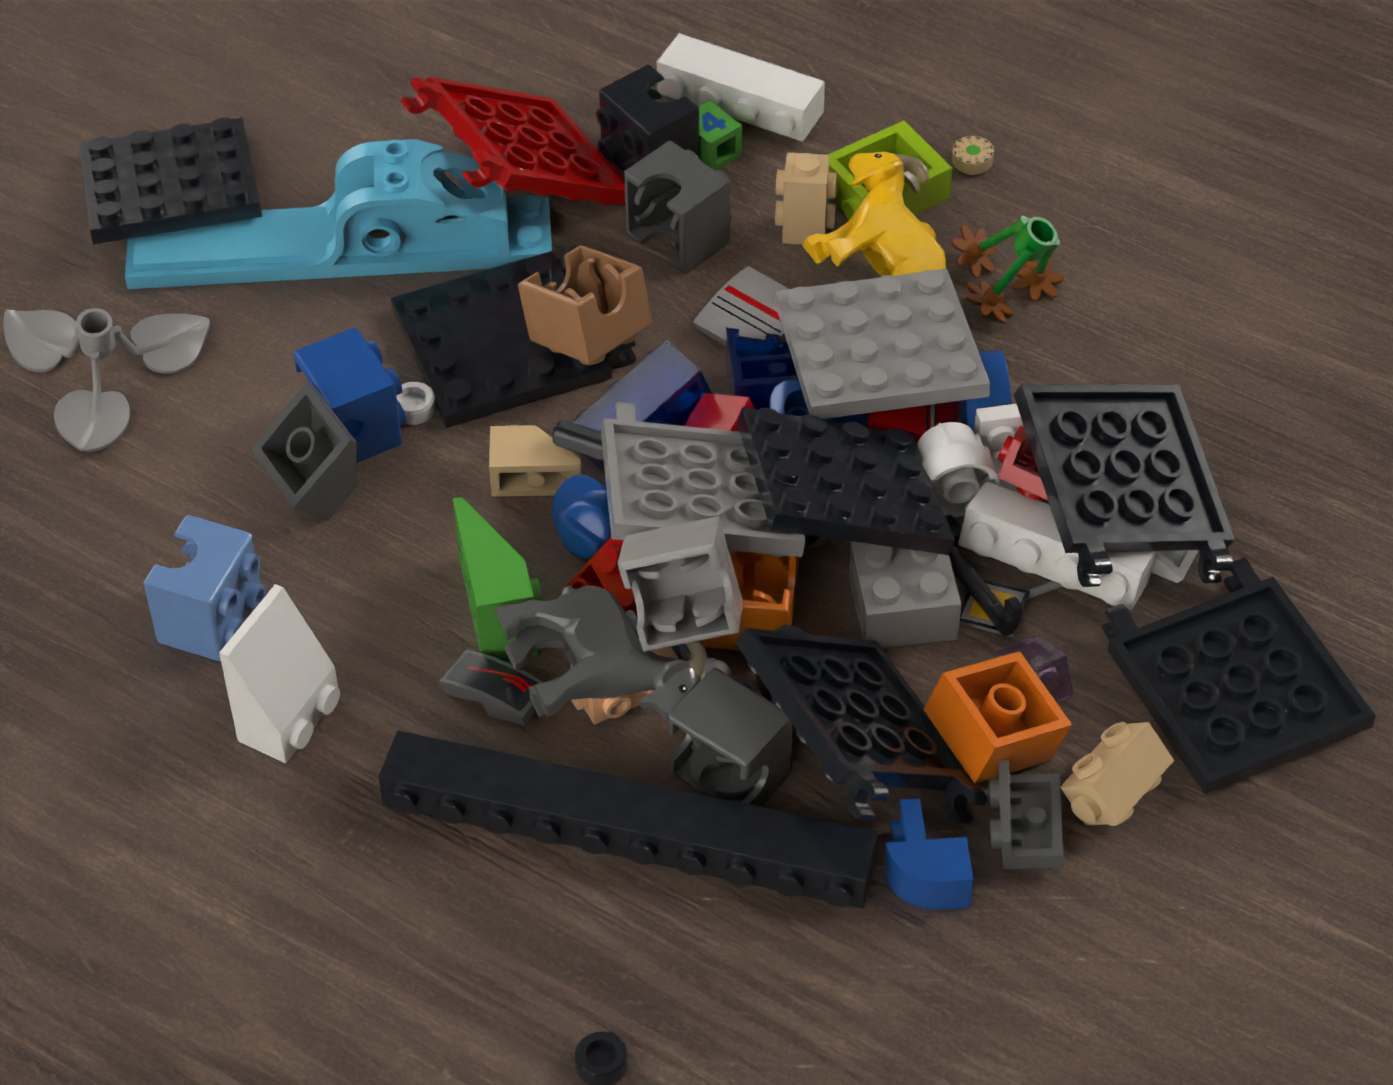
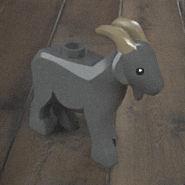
(601, 648)

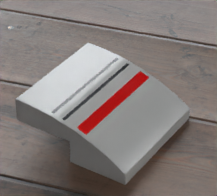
(743, 304)

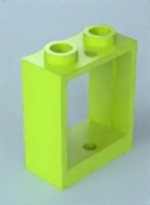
(897, 140)

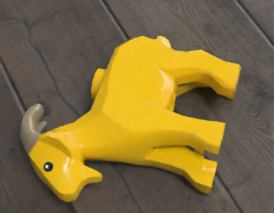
(882, 224)

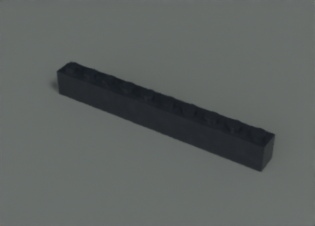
(629, 819)

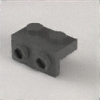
(1029, 819)

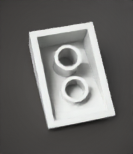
(277, 678)

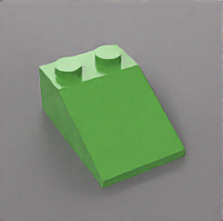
(492, 577)

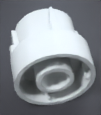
(956, 465)

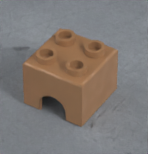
(593, 309)

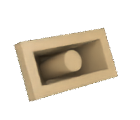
(528, 462)

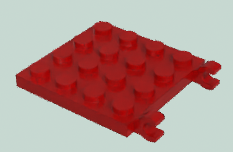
(520, 141)

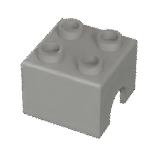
(681, 583)

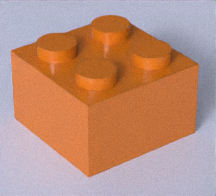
(997, 714)

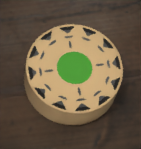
(972, 155)

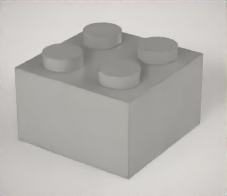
(903, 595)

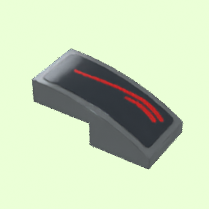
(493, 684)

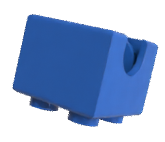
(356, 388)

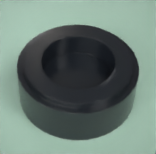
(601, 1059)

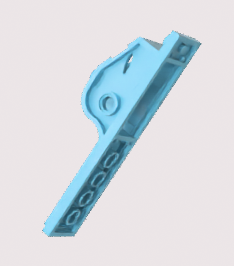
(333, 239)

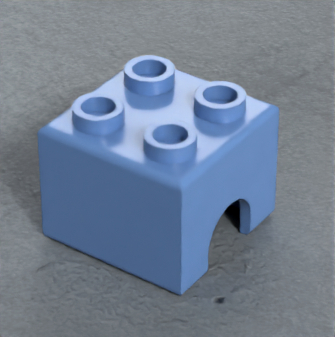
(212, 596)

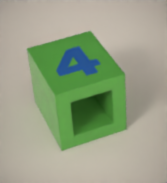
(718, 136)

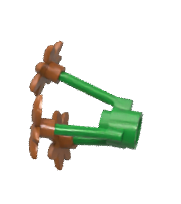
(1033, 241)

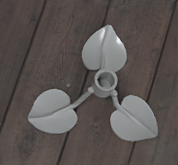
(95, 418)

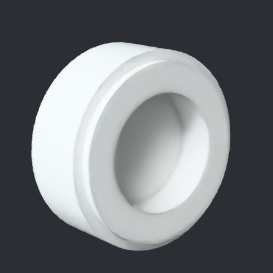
(417, 402)

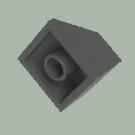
(310, 454)

